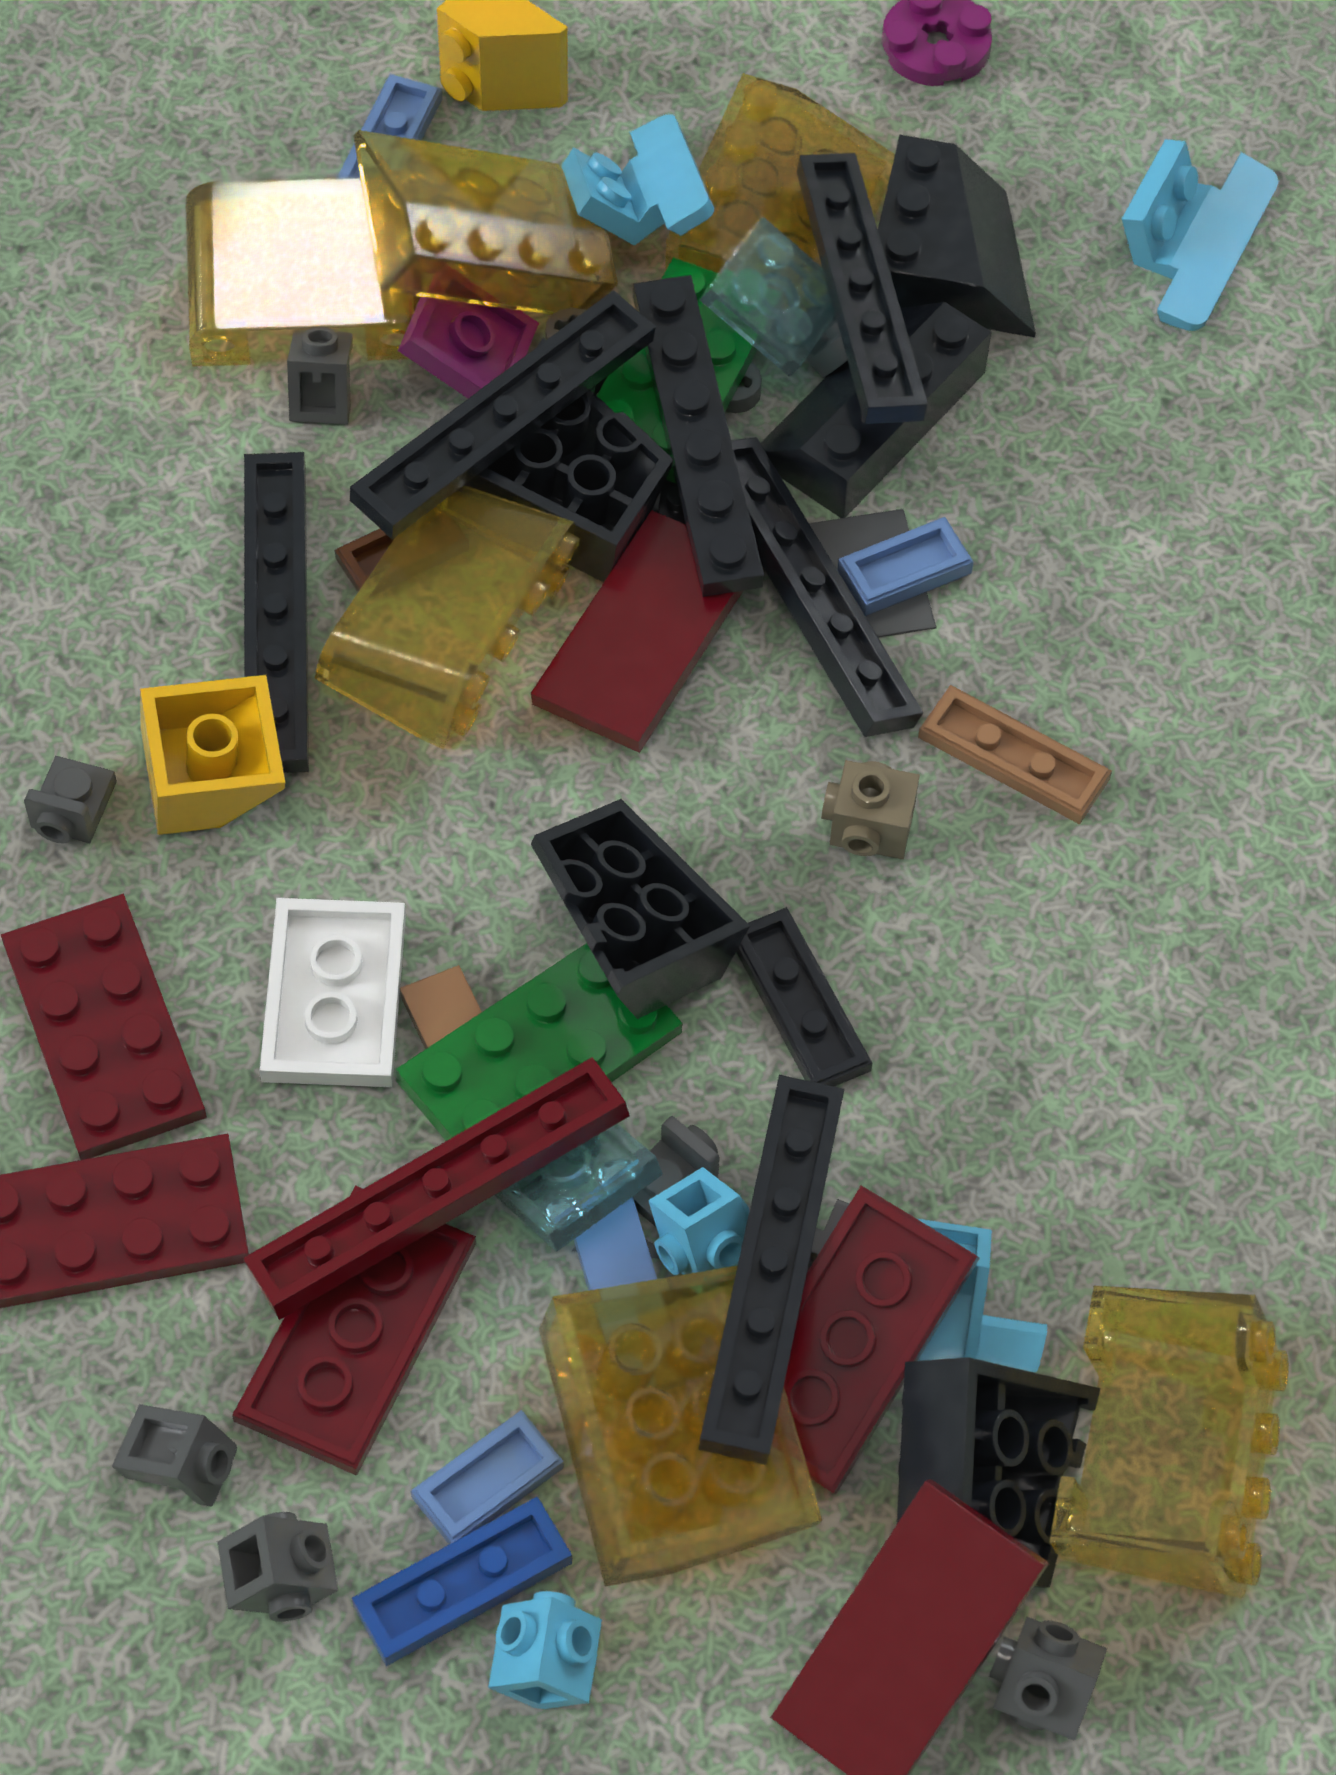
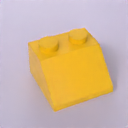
(502, 54)
(209, 751)

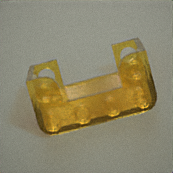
(284, 262)
(444, 609)
(1175, 1439)

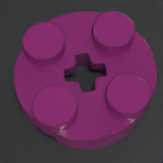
(930, 64)

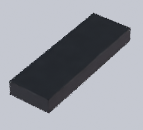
(801, 1001)

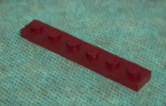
(436, 1187)

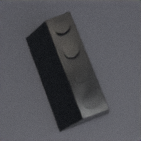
(828, 446)

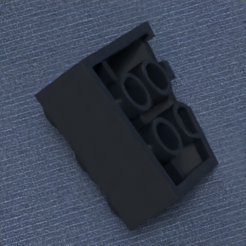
(952, 237)
(586, 470)
(639, 907)
(992, 1442)

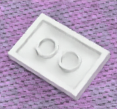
(333, 992)

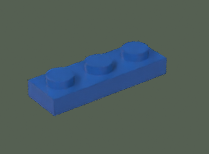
(461, 1581)

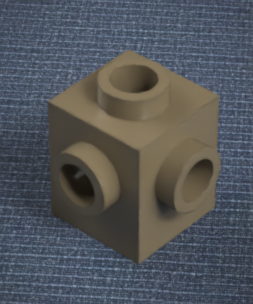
(871, 809)

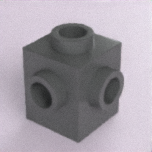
(278, 1566)
(1047, 1676)

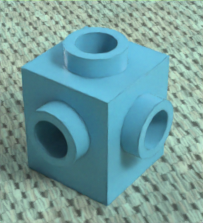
(699, 1224)
(545, 1651)

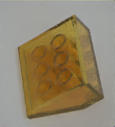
(755, 165)
(479, 227)
(633, 1401)

